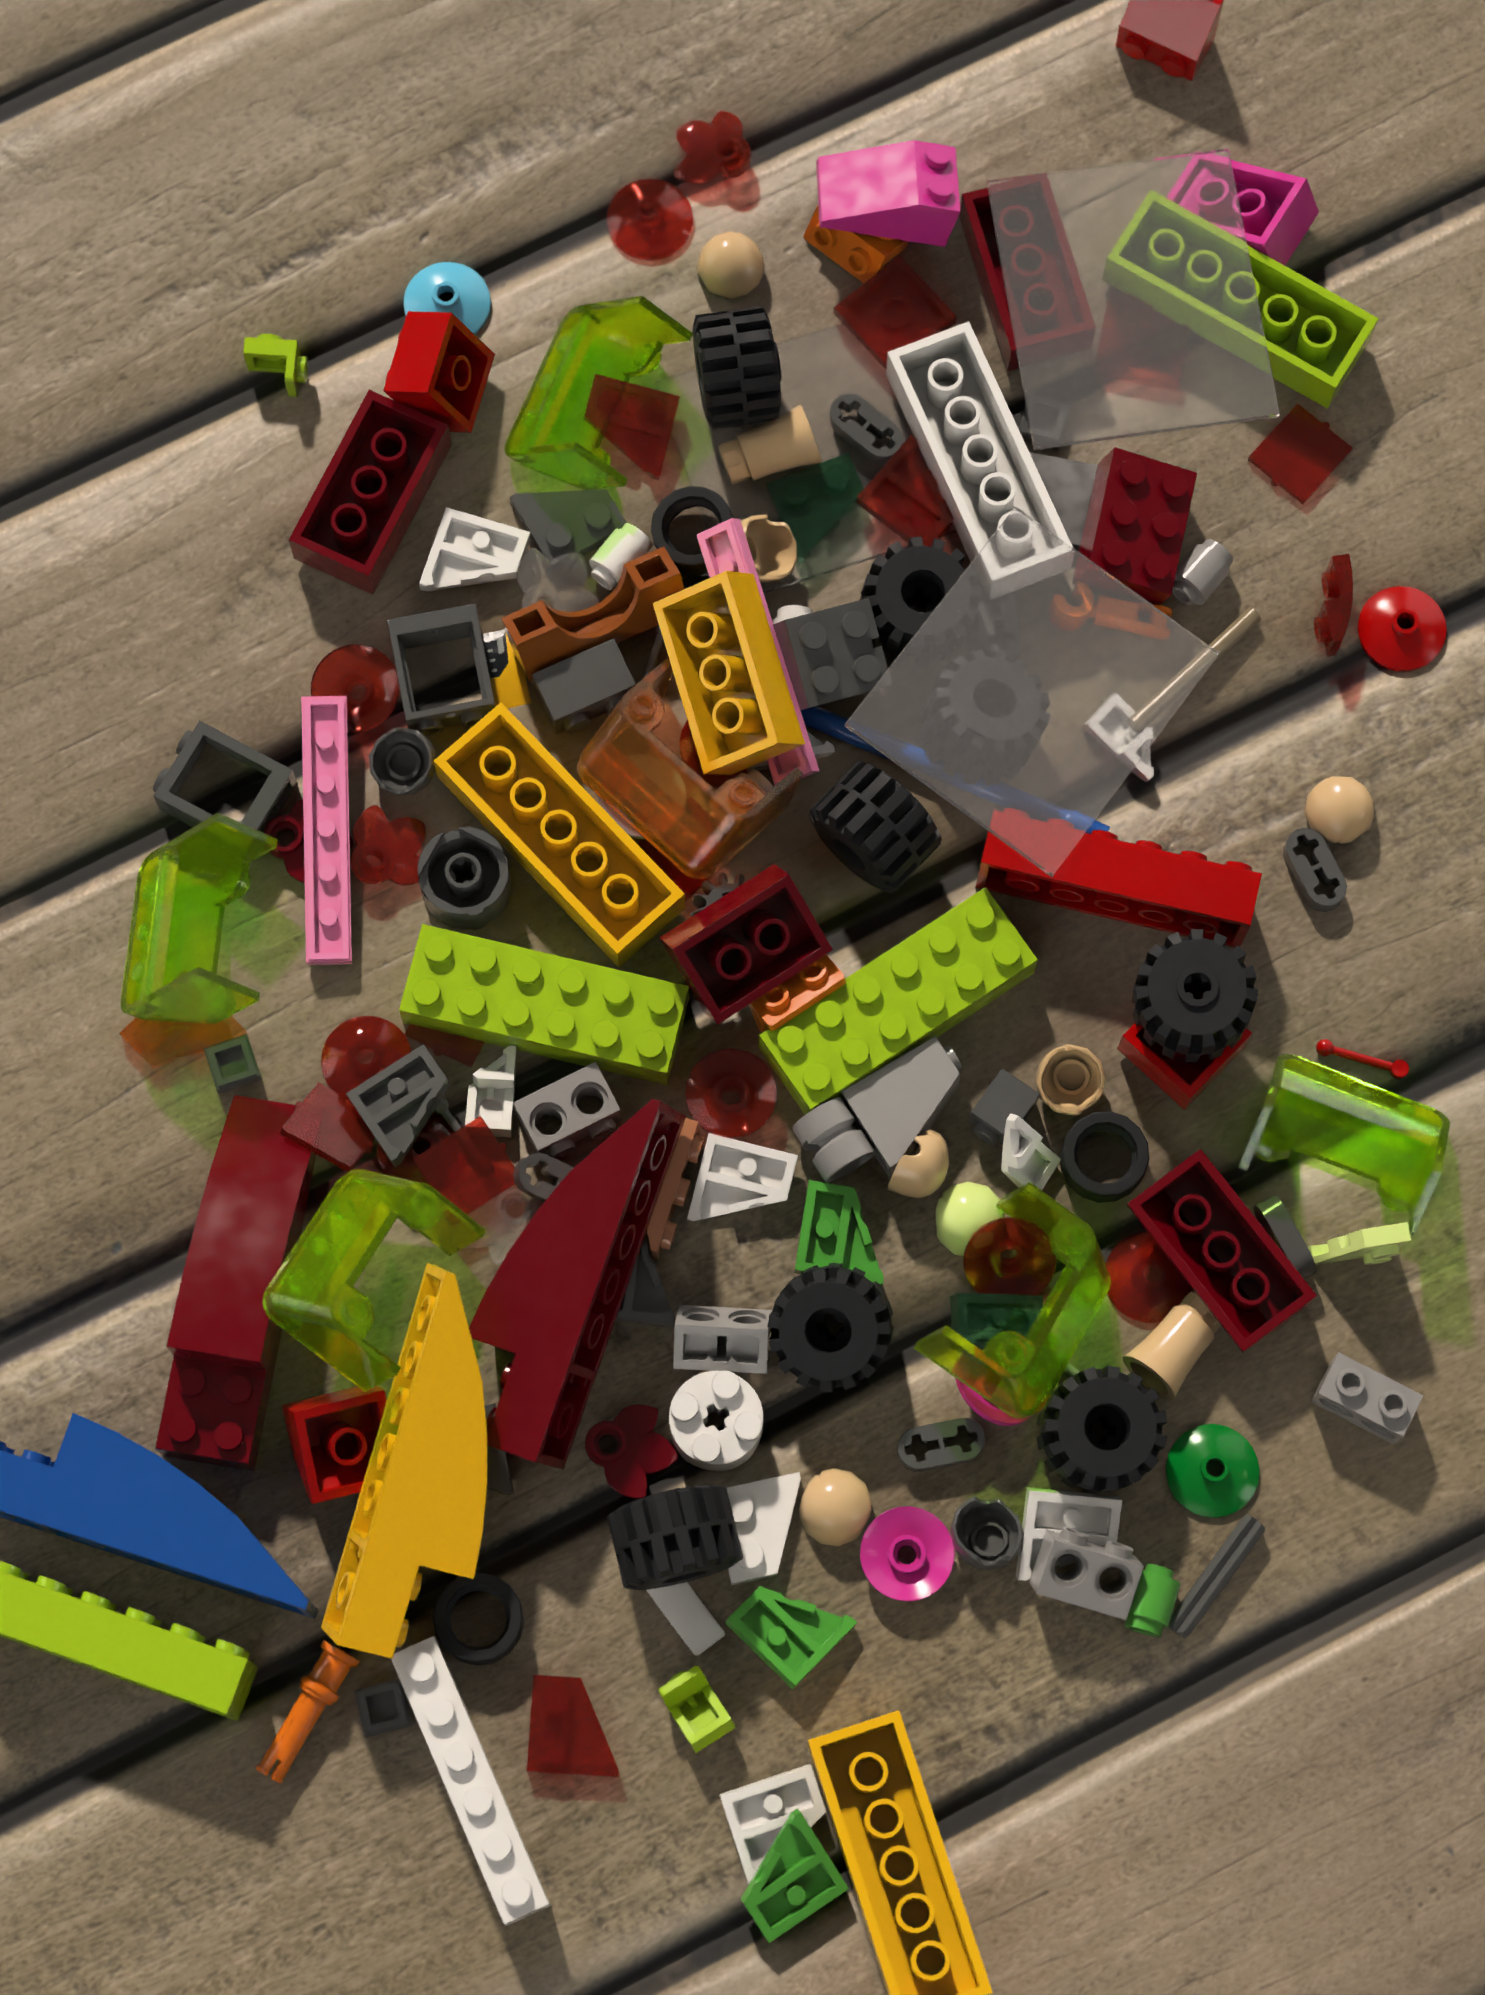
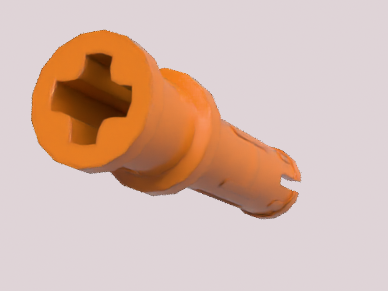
(318, 1690)

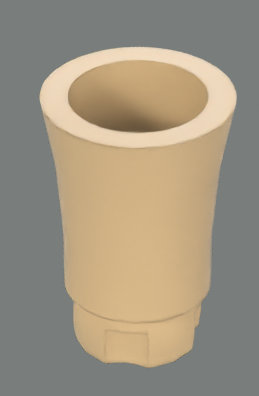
(771, 448)
(1173, 1347)

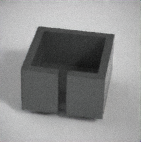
(831, 653)

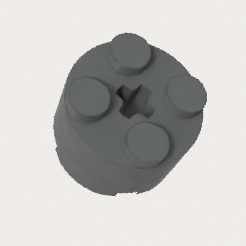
(457, 854)

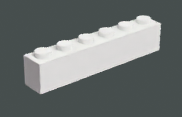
(470, 1781)

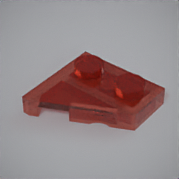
(633, 420)
(907, 497)
(566, 1731)

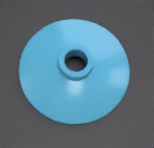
(471, 295)

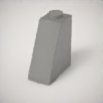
(904, 1100)

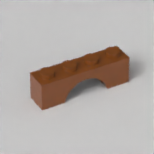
(548, 636)

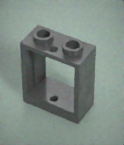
(431, 629)
(266, 804)

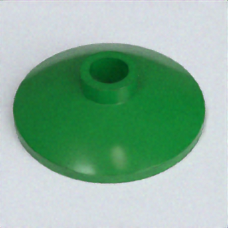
(1195, 1487)

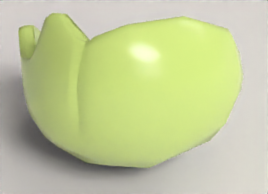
(962, 1212)

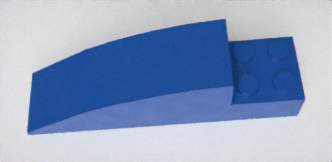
(142, 1509)

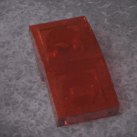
(1335, 613)

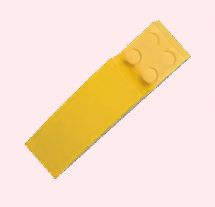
(422, 1480)

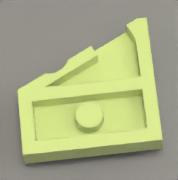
(1371, 1244)

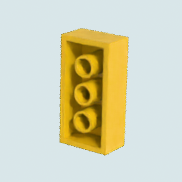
(728, 673)

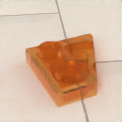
(167, 1040)

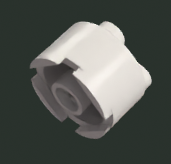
(725, 1395)

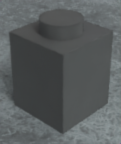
(1003, 1097)

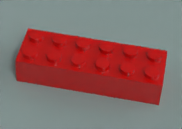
(1132, 885)

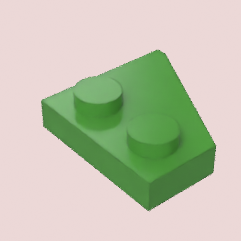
(835, 1231)
(787, 1632)
(791, 1880)

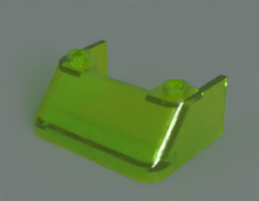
(598, 338)
(180, 924)
(1352, 1128)
(315, 1285)
(1020, 1370)

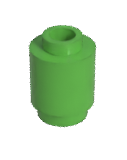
(1153, 1601)

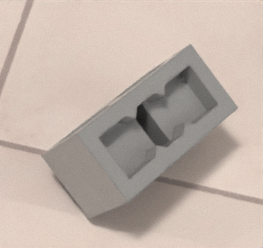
(561, 1101)
(722, 1339)
(1366, 1398)
(1081, 1583)

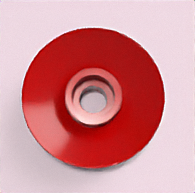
(1399, 647)

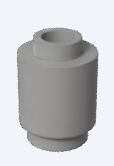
(1201, 572)

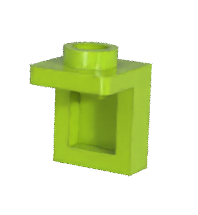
(277, 355)
(696, 1708)

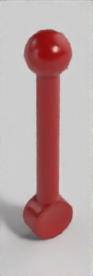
(1397, 1069)

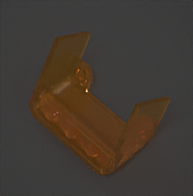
(664, 795)

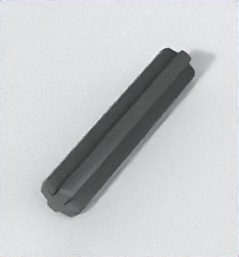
(1216, 1576)

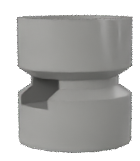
(831, 1136)

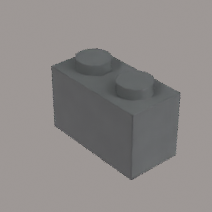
(583, 687)

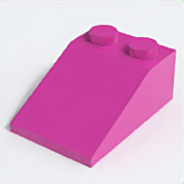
(891, 191)
(1273, 209)

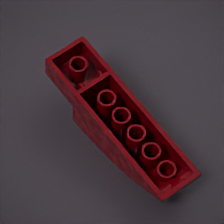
(566, 1285)
(219, 1325)

